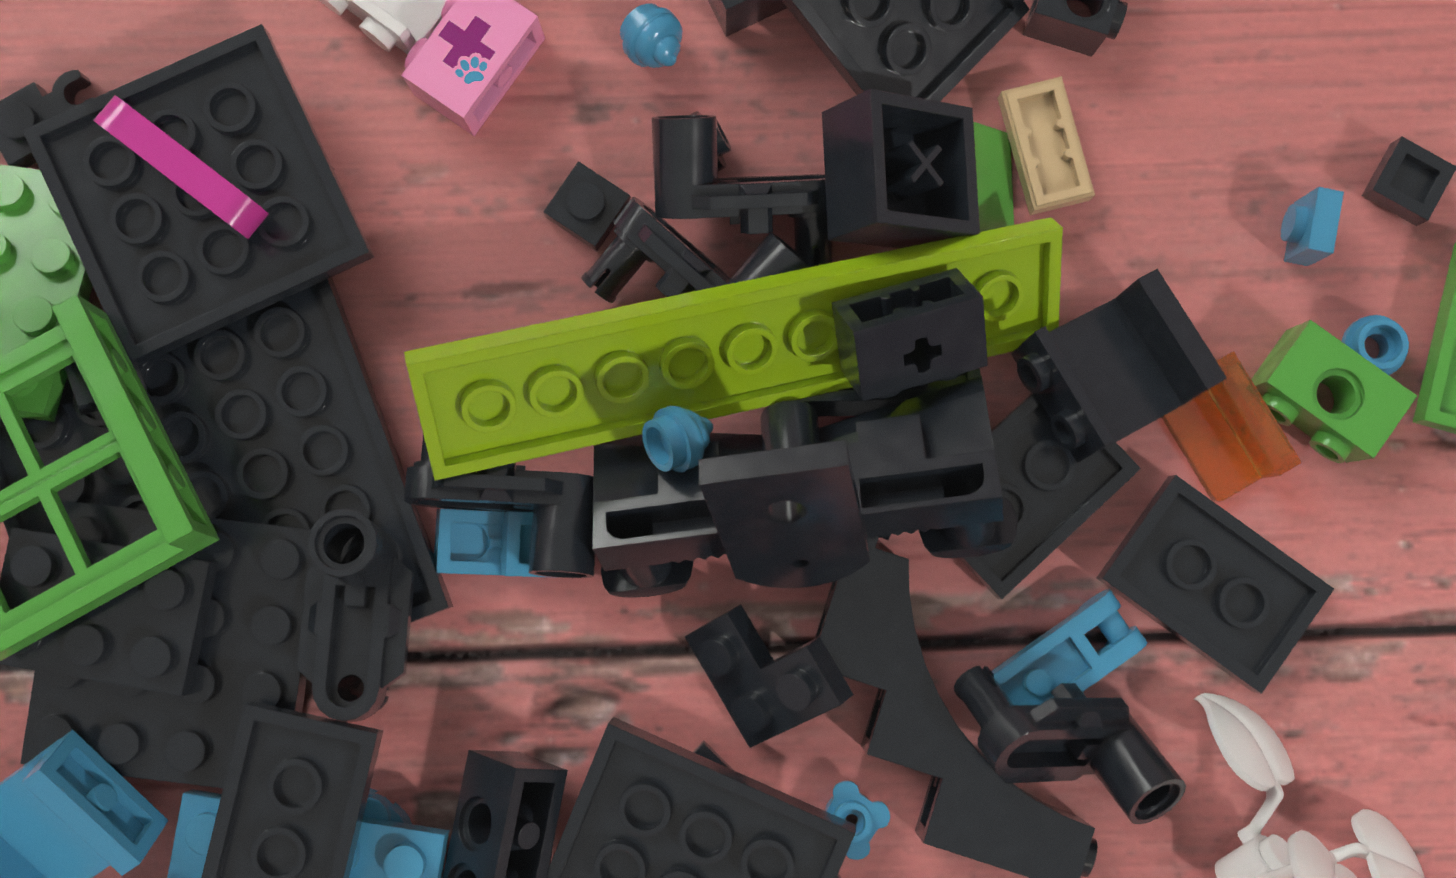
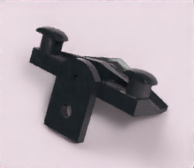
(803, 496)

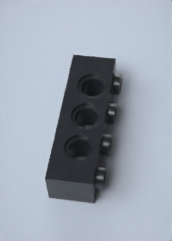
(505, 816)

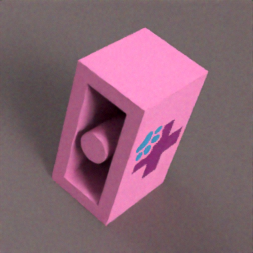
(472, 58)

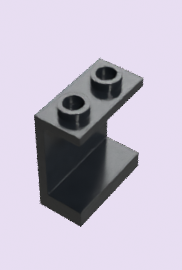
(1117, 367)

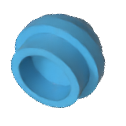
(651, 36)
(676, 438)

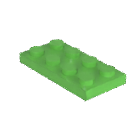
(35, 274)

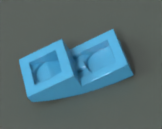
(483, 542)

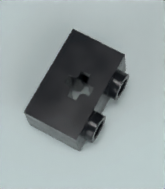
(910, 334)

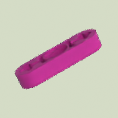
(181, 167)

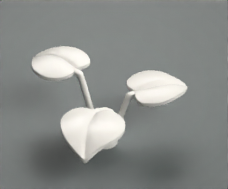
(1263, 763)

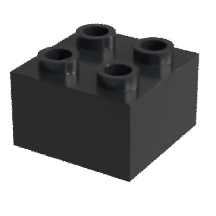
(899, 170)

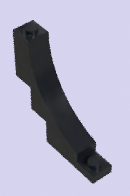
(966, 804)

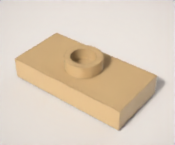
(1045, 146)

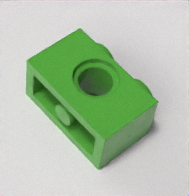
(1365, 397)

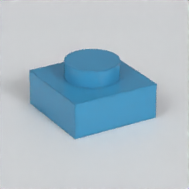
(1312, 226)

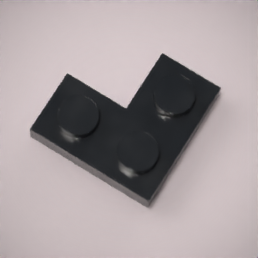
(764, 692)

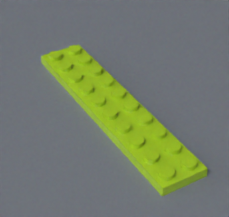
(700, 350)

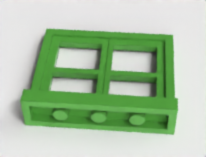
(133, 434)

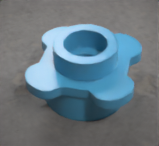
(870, 815)

